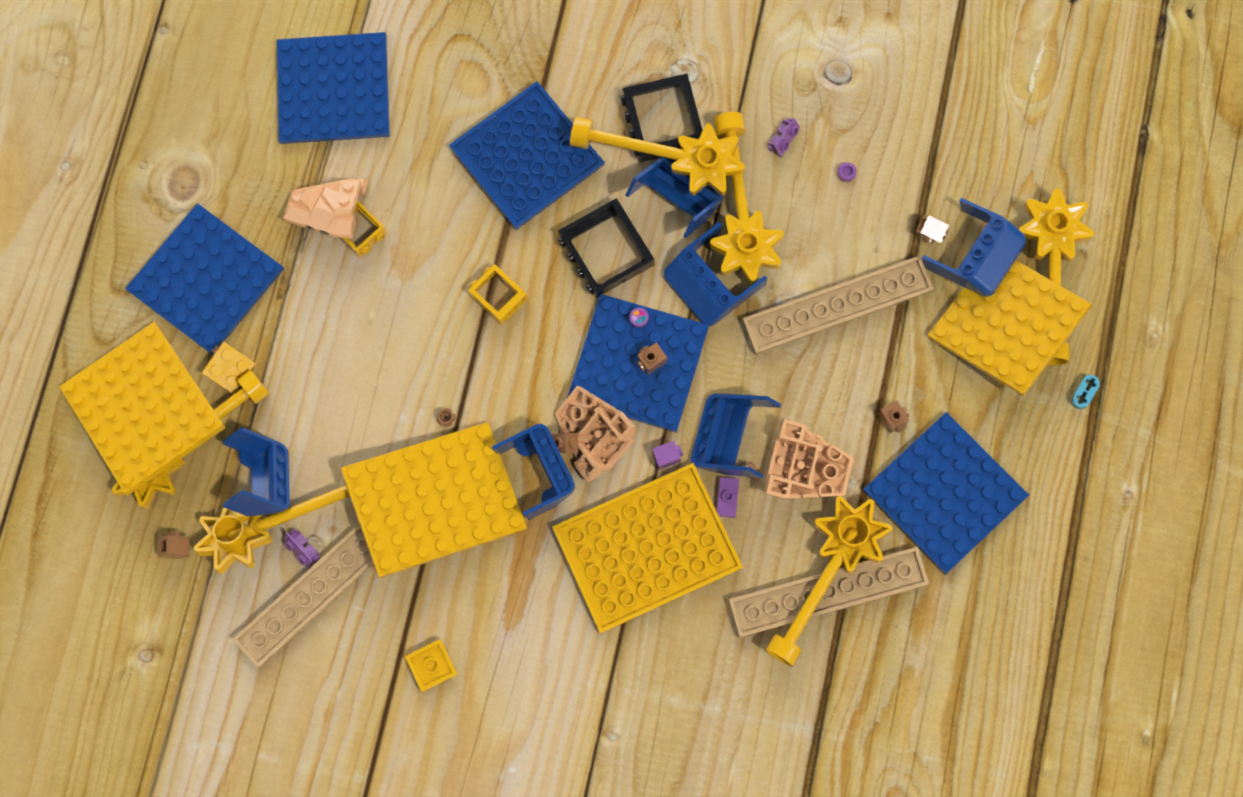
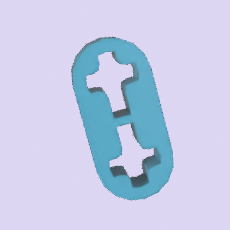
(1082, 390)

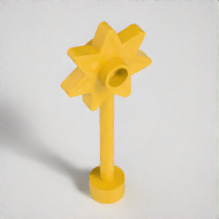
(703, 160)
(1056, 230)
(746, 242)
(251, 388)
(236, 535)
(850, 537)

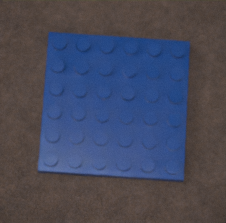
(333, 88)
(525, 155)
(205, 278)
(611, 369)
(945, 493)

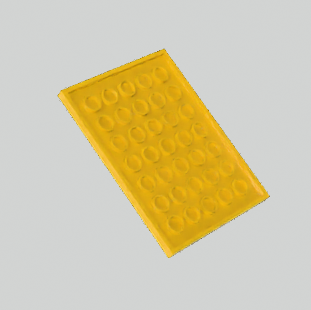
(141, 408)
(433, 499)
(647, 548)

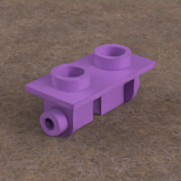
(788, 130)
(305, 555)

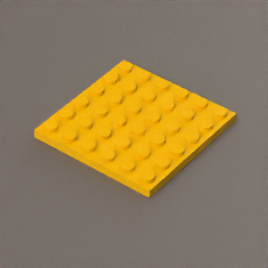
(1013, 329)

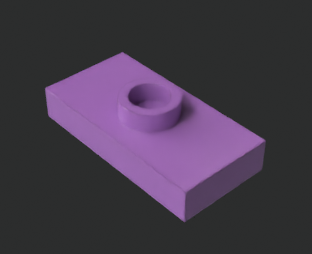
(727, 497)

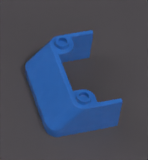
(540, 442)
(268, 474)

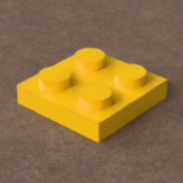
(227, 367)
(431, 665)

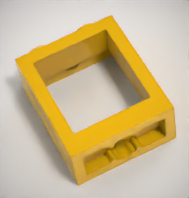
(377, 236)
(507, 310)

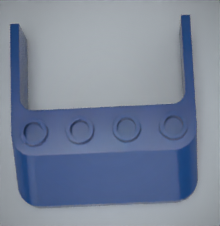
(676, 189)
(989, 256)
(701, 287)
(722, 433)

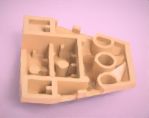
(327, 206)
(601, 431)
(805, 465)

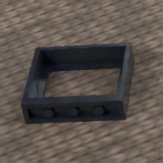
(632, 118)
(589, 221)

